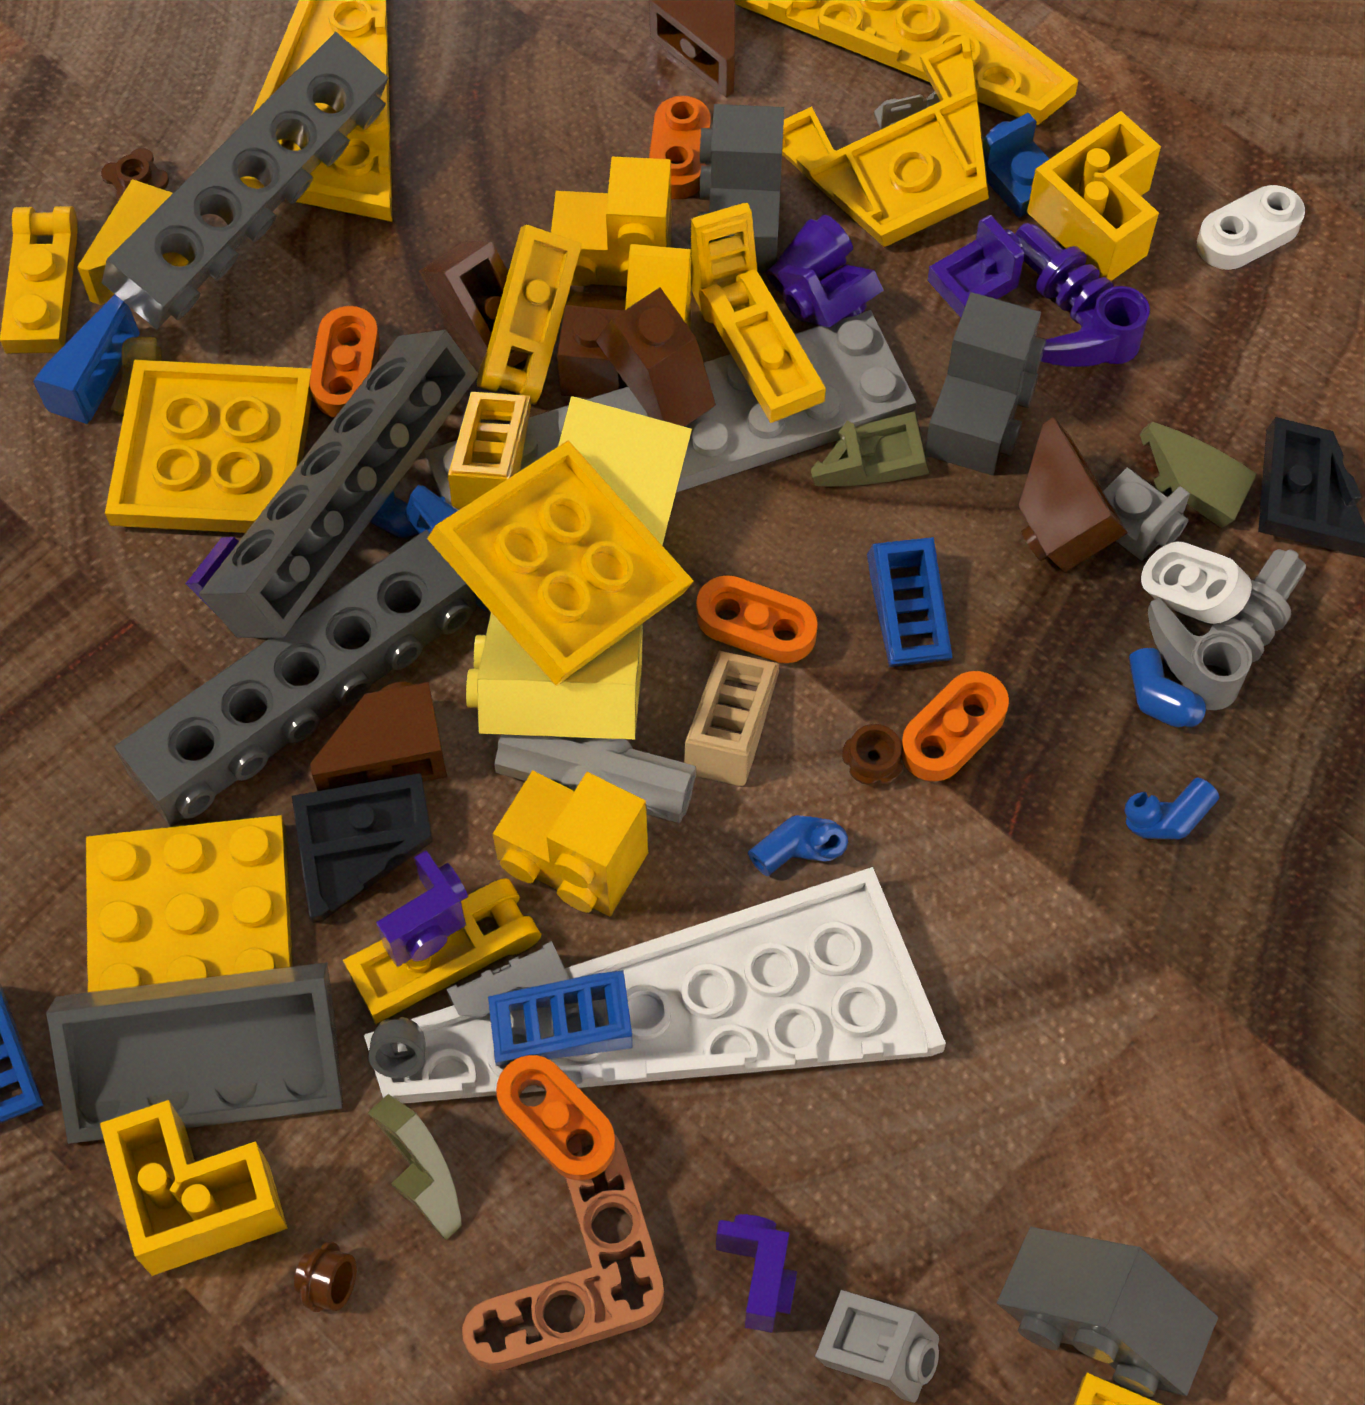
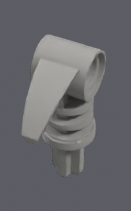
(1230, 643)

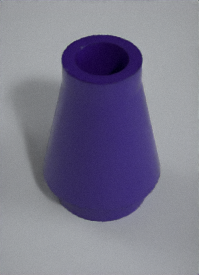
(817, 246)

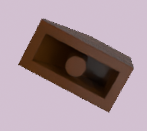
(699, 36)
(469, 291)
(659, 360)
(581, 362)
(1065, 503)
(382, 739)

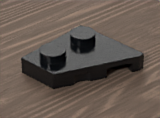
(1308, 489)
(357, 837)

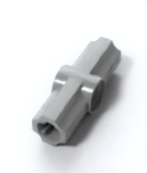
(658, 780)

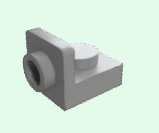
(1146, 513)
(880, 1344)

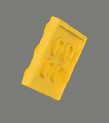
(206, 444)
(560, 561)
(187, 903)

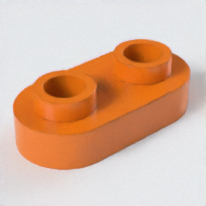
(677, 138)
(340, 365)
(759, 617)
(951, 729)
(557, 1119)

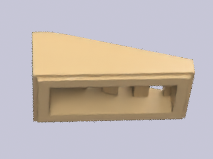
(722, 753)

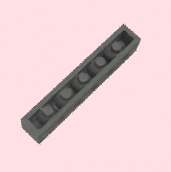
(332, 76)
(339, 486)
(264, 679)

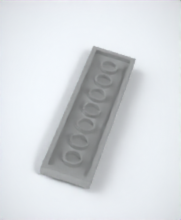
(735, 434)

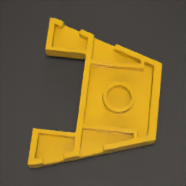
(911, 169)

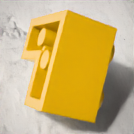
(1094, 195)
(608, 223)
(575, 840)
(183, 1206)

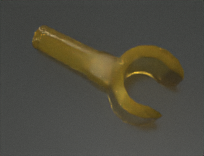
(133, 349)

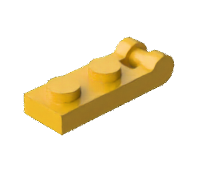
(39, 280)
(530, 311)
(763, 346)
(393, 988)

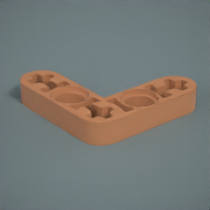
(590, 1286)

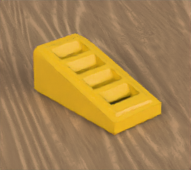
(725, 258)
(472, 479)

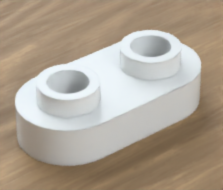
(1256, 226)
(1196, 582)

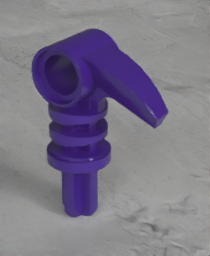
(1092, 304)

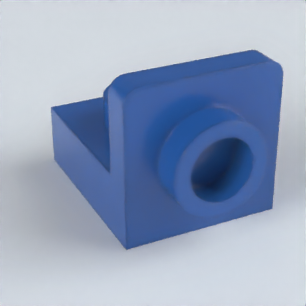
(1012, 161)

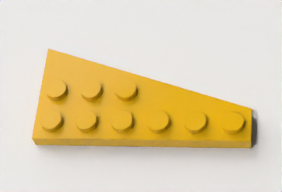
(896, 32)
(362, 174)

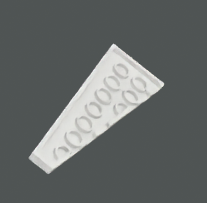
(744, 993)

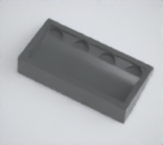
(205, 1044)

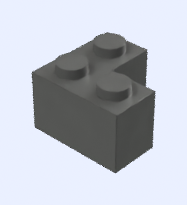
(745, 168)
(986, 380)
(1109, 1306)

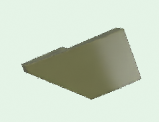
(874, 453)
(1210, 476)
(427, 1179)

